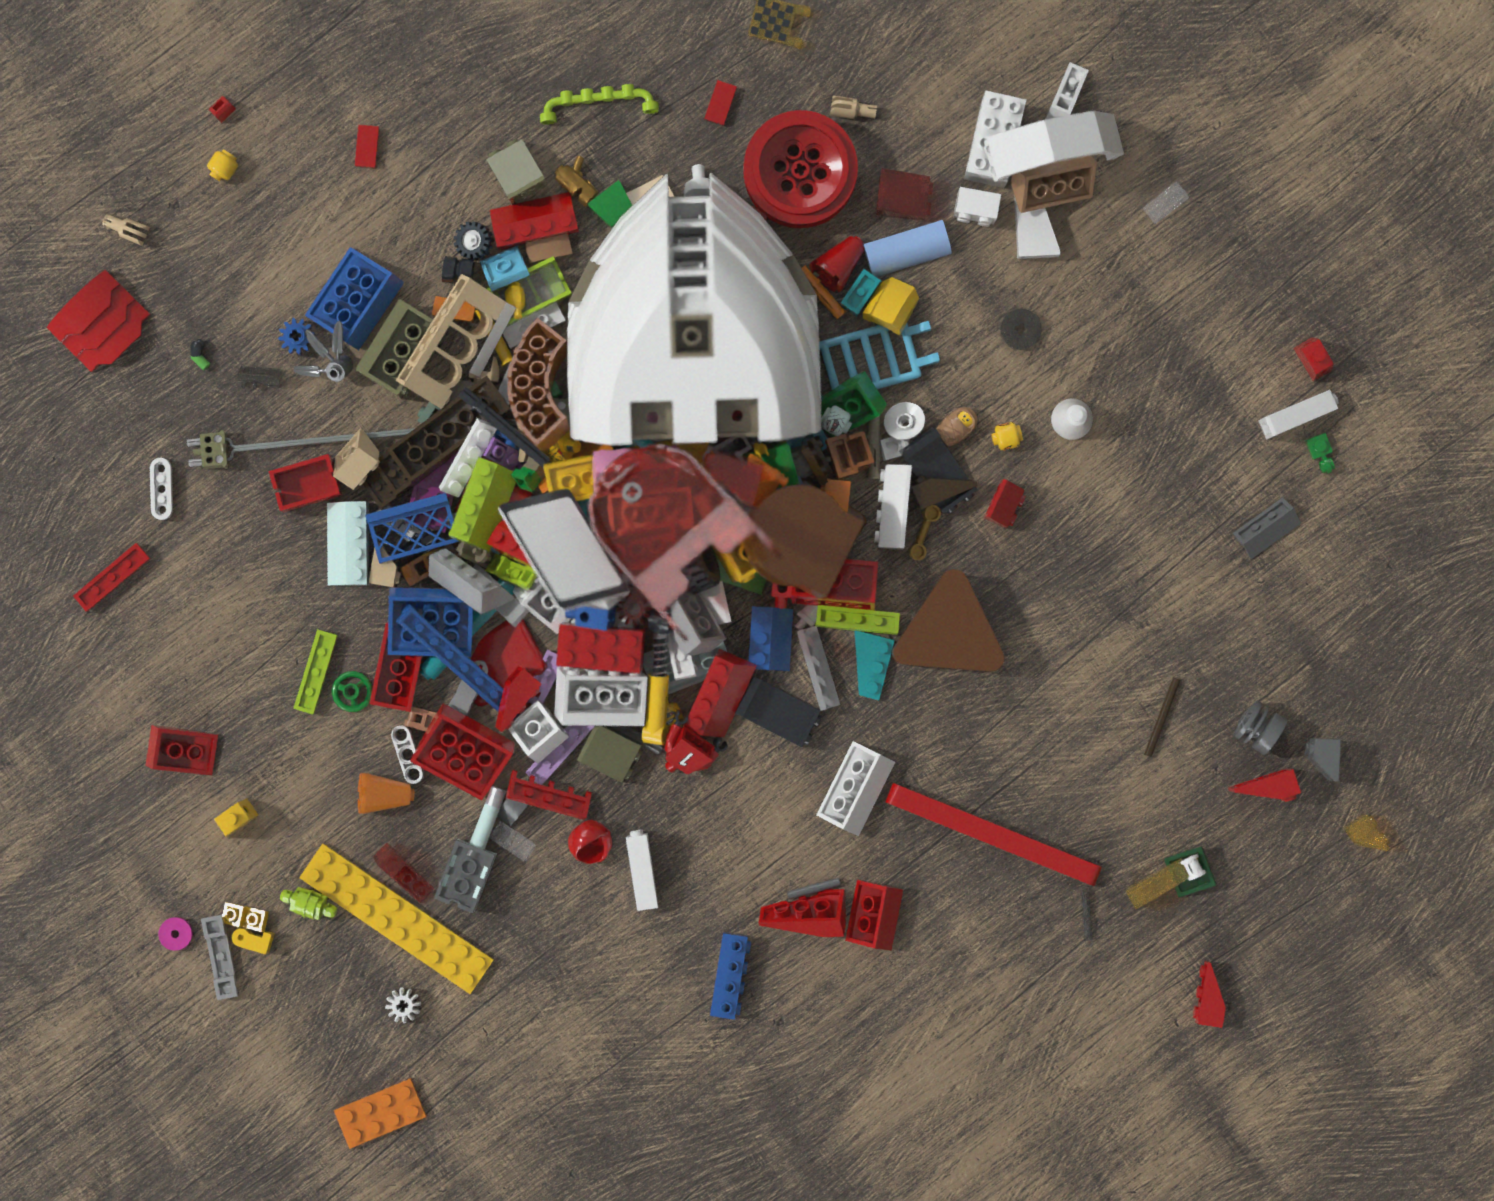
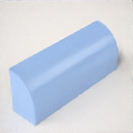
(907, 248)

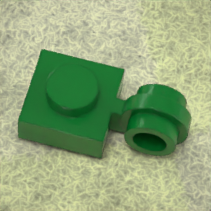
(1319, 447)

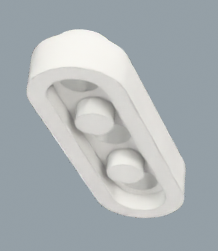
(156, 480)

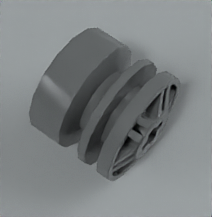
(1261, 728)

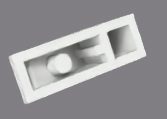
(1067, 91)

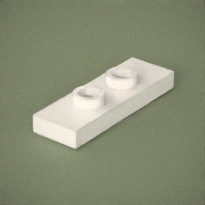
(550, 315)

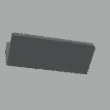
(1267, 527)

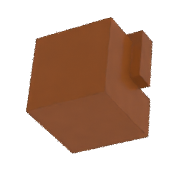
(849, 454)

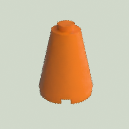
(382, 793)

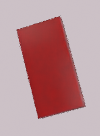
(720, 103)
(367, 146)

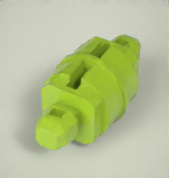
(308, 903)

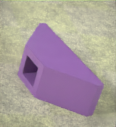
(503, 455)

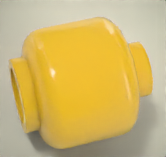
(222, 165)

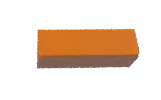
(465, 313)

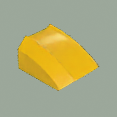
(891, 305)

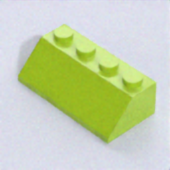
(479, 509)

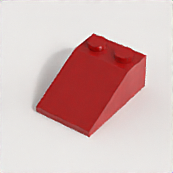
(181, 750)
(1275, 785)

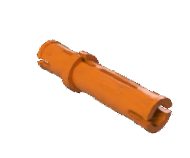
(823, 294)

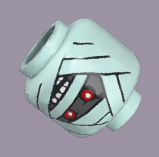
(836, 421)

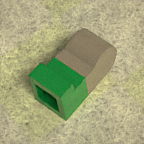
(529, 475)

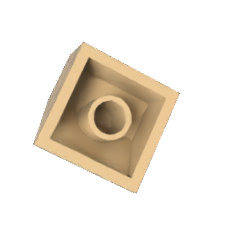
(356, 460)

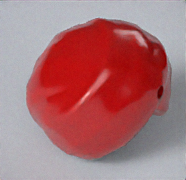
(590, 842)

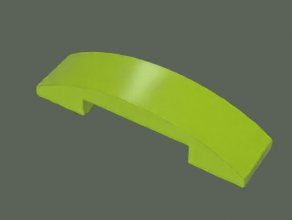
(511, 572)

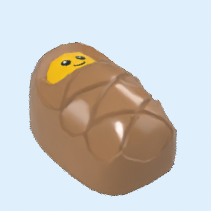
(957, 426)

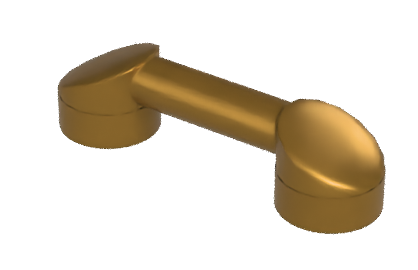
(930, 514)

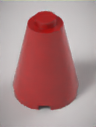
(838, 263)

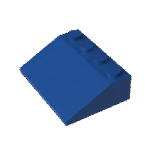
(355, 296)
(440, 608)

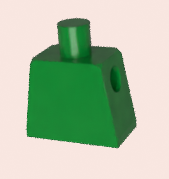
(611, 204)

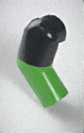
(196, 354)

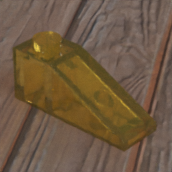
(1157, 884)

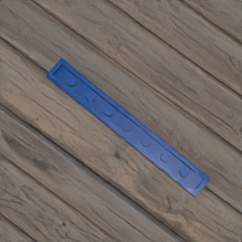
(452, 657)

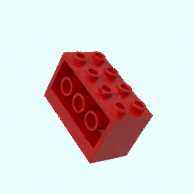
(852, 588)

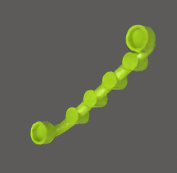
(607, 94)

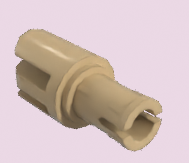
(851, 108)
(124, 228)

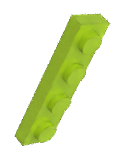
(857, 619)
(315, 672)

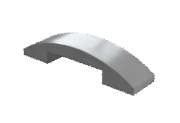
(220, 957)

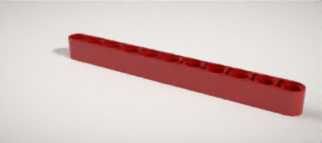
(993, 834)

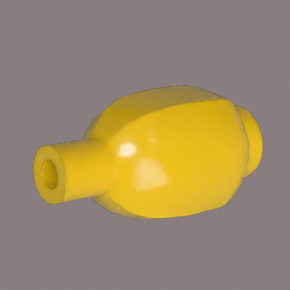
(516, 297)

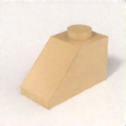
(384, 573)

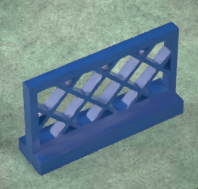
(408, 510)

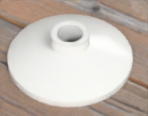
(902, 413)

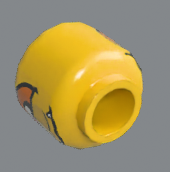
(1007, 436)

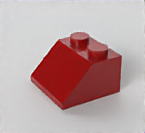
(1004, 504)

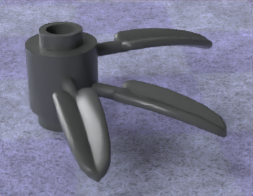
(339, 367)

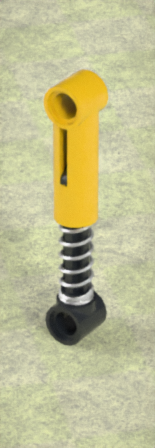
(655, 728)

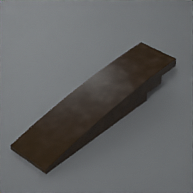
(429, 445)

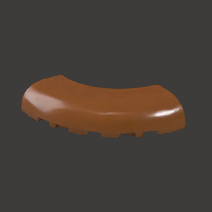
(531, 384)

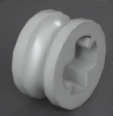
(637, 496)

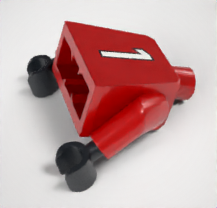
(688, 750)

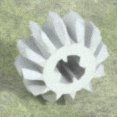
(408, 1010)

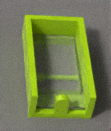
(541, 288)

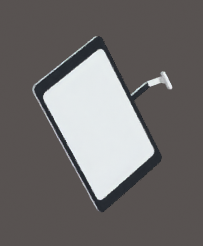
(563, 549)

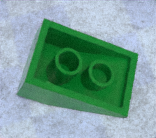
(858, 398)

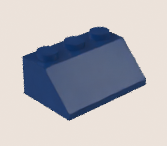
(771, 638)

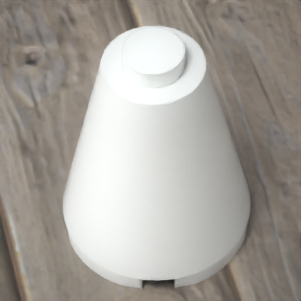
(1071, 419)

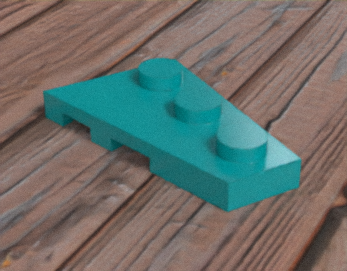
(872, 663)

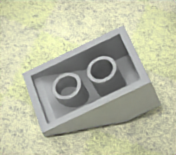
(697, 623)

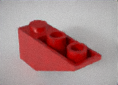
(516, 693)
(1210, 1003)

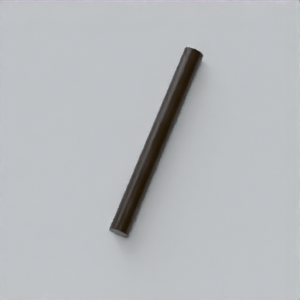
(1162, 717)

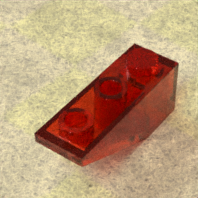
(403, 872)

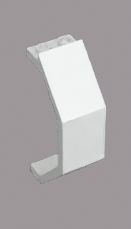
(1053, 142)

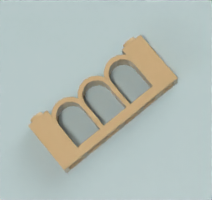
(489, 307)

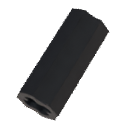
(426, 540)

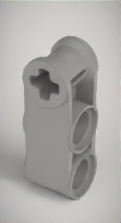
(465, 695)

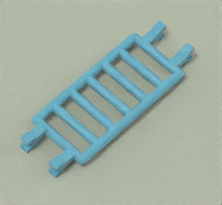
(863, 335)

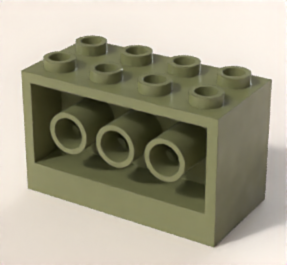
(387, 347)

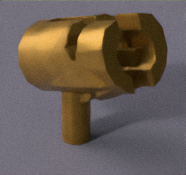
(573, 181)

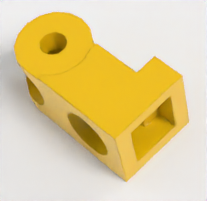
(246, 939)

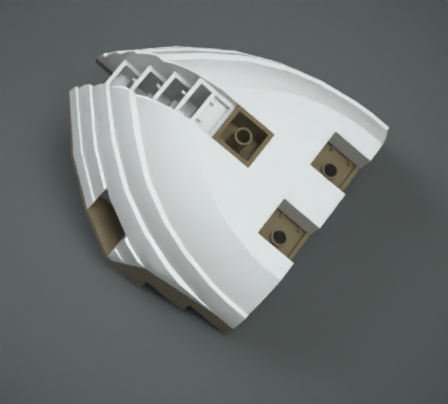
(693, 318)

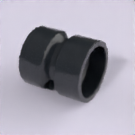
(453, 269)

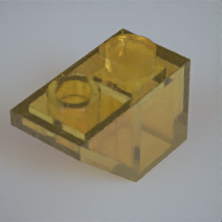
(1364, 833)

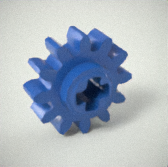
(290, 331)

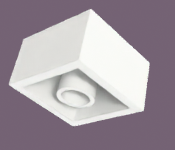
(977, 206)
(538, 731)

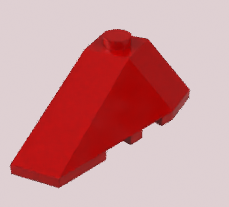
(814, 915)

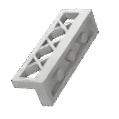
(818, 668)

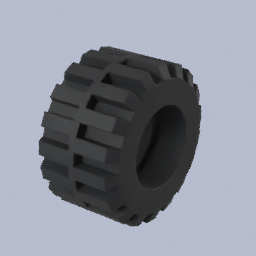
(702, 572)

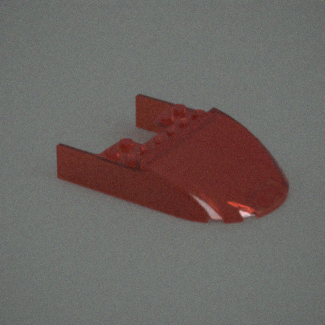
(669, 525)

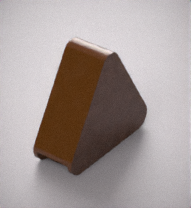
(950, 630)

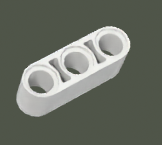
(400, 746)

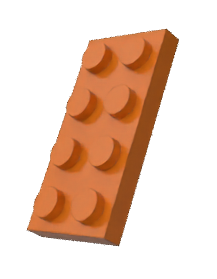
(380, 1113)

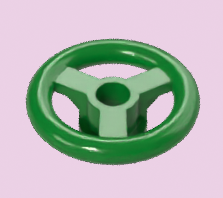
(345, 688)

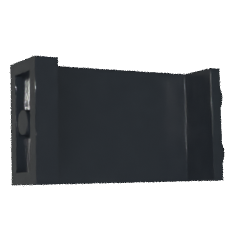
(933, 459)
(779, 712)

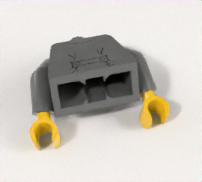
(737, 446)

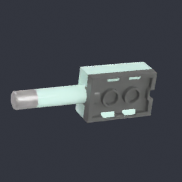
(471, 862)

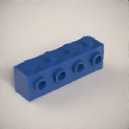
(729, 974)

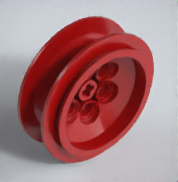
(807, 133)

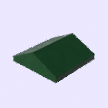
(1197, 884)

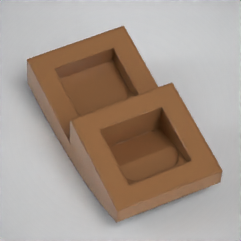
(547, 247)

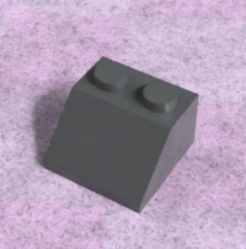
(1324, 756)

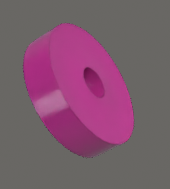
(184, 929)

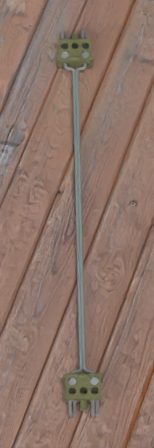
(220, 445)

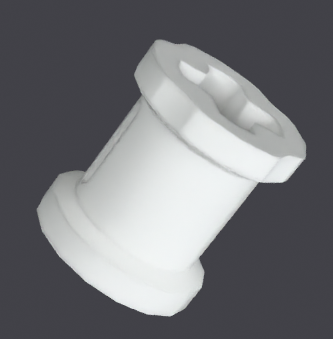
(1193, 867)

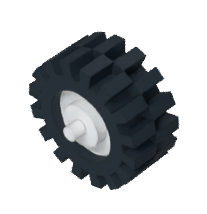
(473, 240)

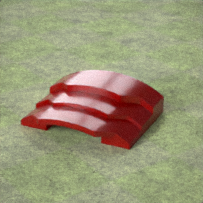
(99, 321)

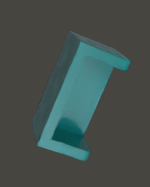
(860, 292)

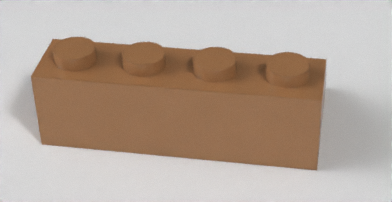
(1054, 183)

